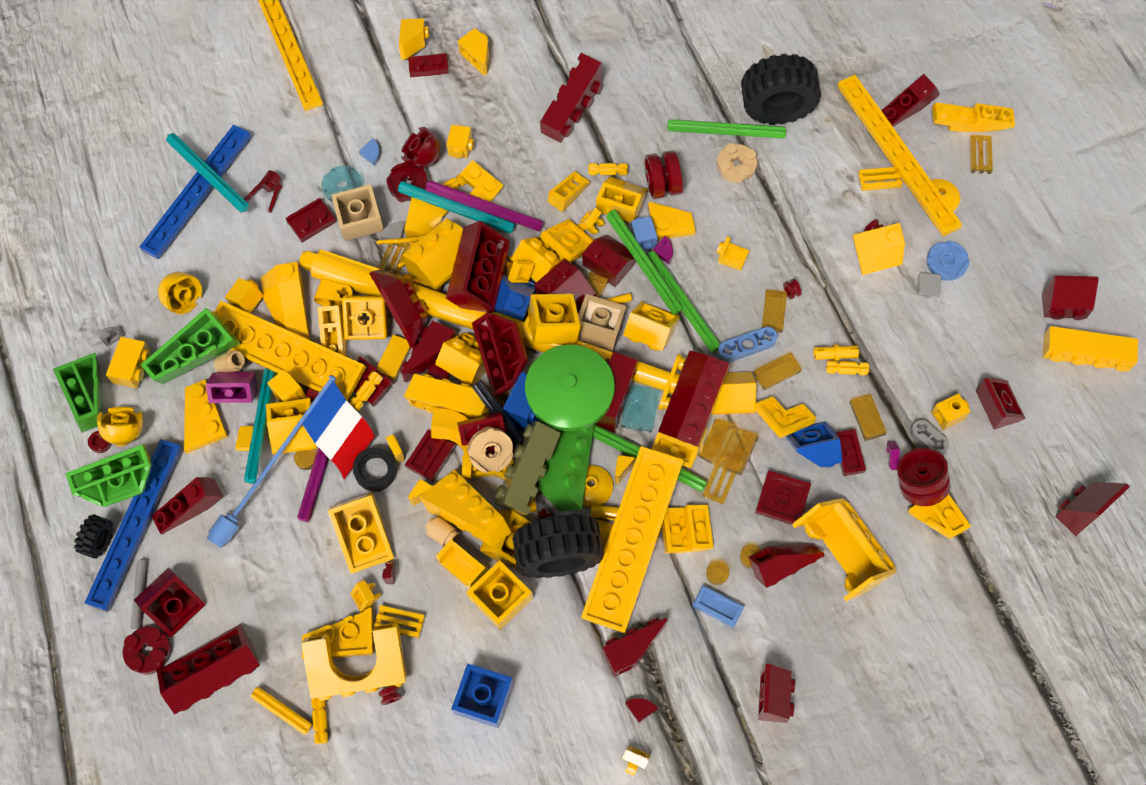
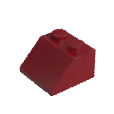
(608, 259)
(565, 280)
(1070, 297)
(169, 602)
(775, 694)

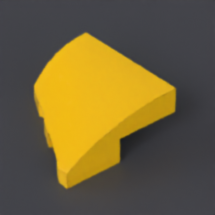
(422, 218)

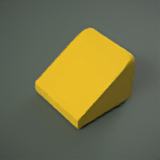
(244, 438)
(623, 466)
(420, 488)

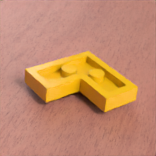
(483, 183)
(784, 421)

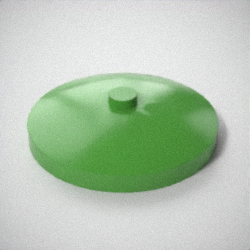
(569, 387)

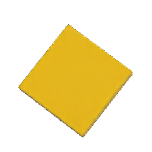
(567, 240)

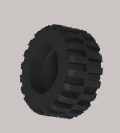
(780, 89)
(558, 546)

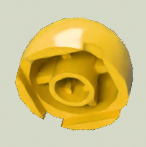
(179, 292)
(120, 425)

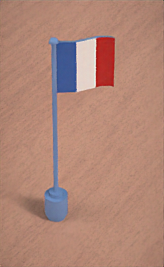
(333, 428)

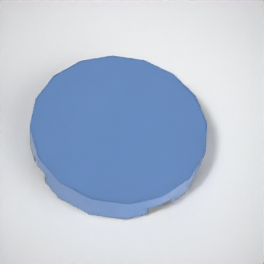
(948, 260)

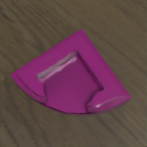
(664, 250)
(894, 451)

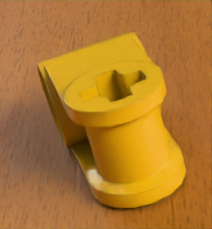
(331, 293)

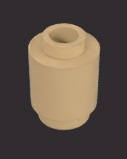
(229, 361)
(441, 531)

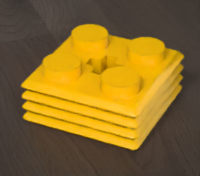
(355, 327)

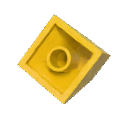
(879, 248)

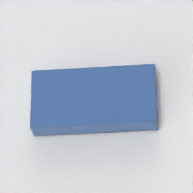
(718, 606)

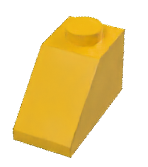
(412, 36)
(475, 49)

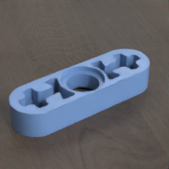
(763, 345)

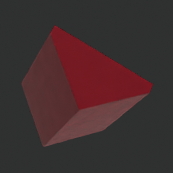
(999, 402)

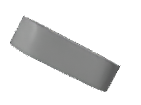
(929, 437)

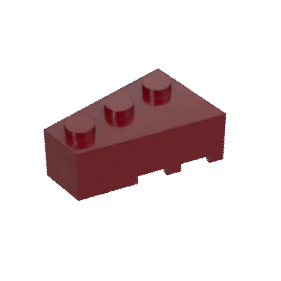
(623, 372)

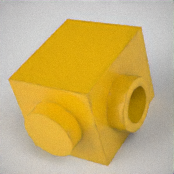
(460, 141)
(244, 295)
(951, 411)

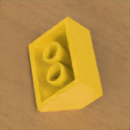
(435, 254)

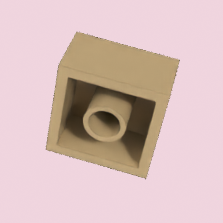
(357, 212)

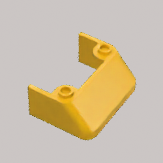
(850, 544)

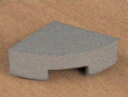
(393, 231)
(110, 335)

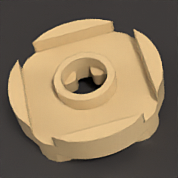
(740, 153)
(492, 462)

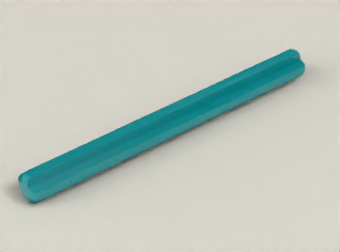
(207, 172)
(456, 207)
(258, 429)

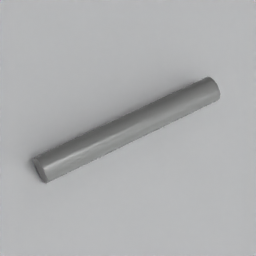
(139, 587)

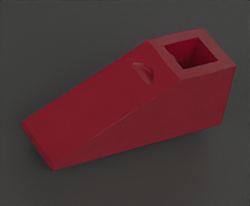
(911, 100)
(427, 350)
(187, 503)
(780, 561)
(628, 651)

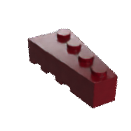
(573, 98)

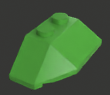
(112, 477)

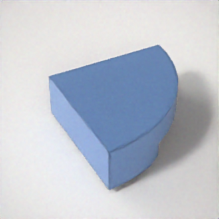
(370, 152)

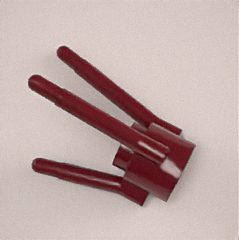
(269, 182)

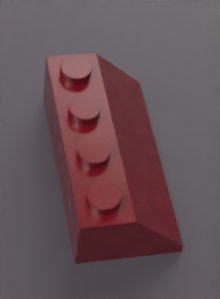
(478, 268)
(694, 398)
(207, 669)

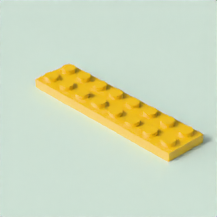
(281, 349)
(632, 540)

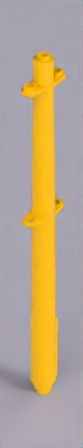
(356, 275)

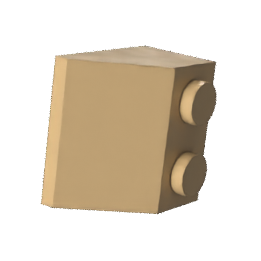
(600, 322)

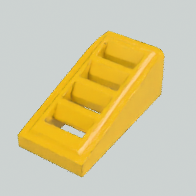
(562, 201)

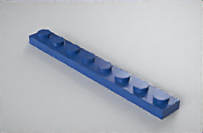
(194, 193)
(133, 527)

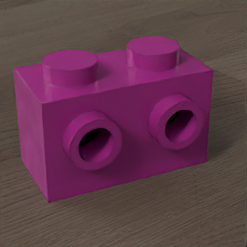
(231, 387)

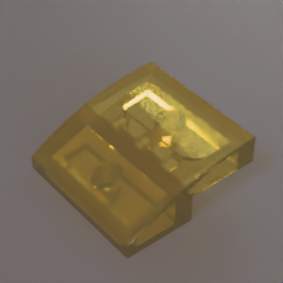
(729, 442)

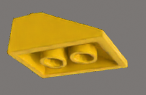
(361, 532)

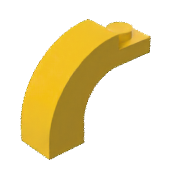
(445, 427)

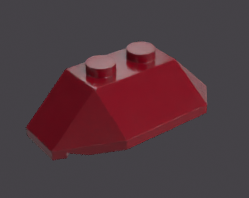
(403, 303)
(500, 351)

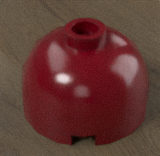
(421, 149)

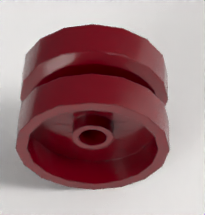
(663, 174)
(923, 477)

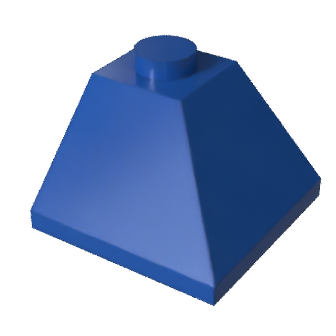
(513, 298)
(817, 444)

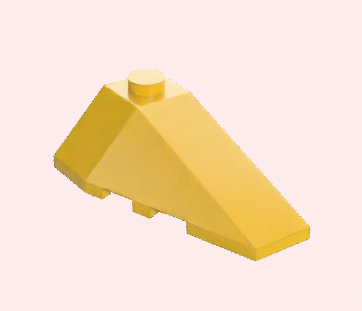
(285, 297)

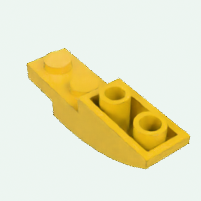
(976, 119)

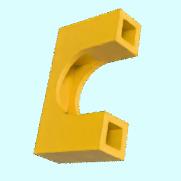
(328, 680)

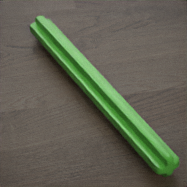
(726, 128)
(644, 262)
(688, 308)
(632, 450)

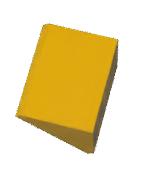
(737, 394)

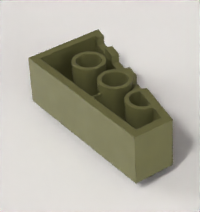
(527, 468)

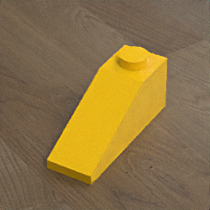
(332, 328)

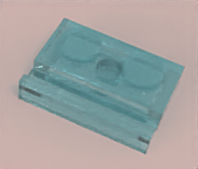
(640, 409)

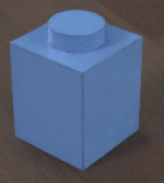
(644, 232)

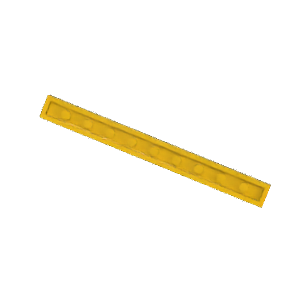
(899, 156)

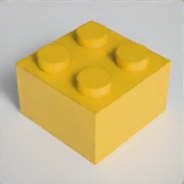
(553, 318)
(499, 595)

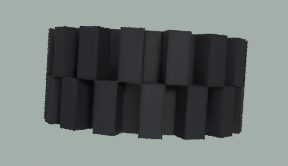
(94, 536)

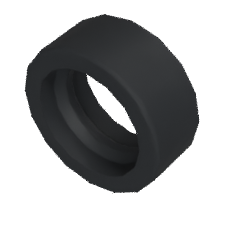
(366, 455)

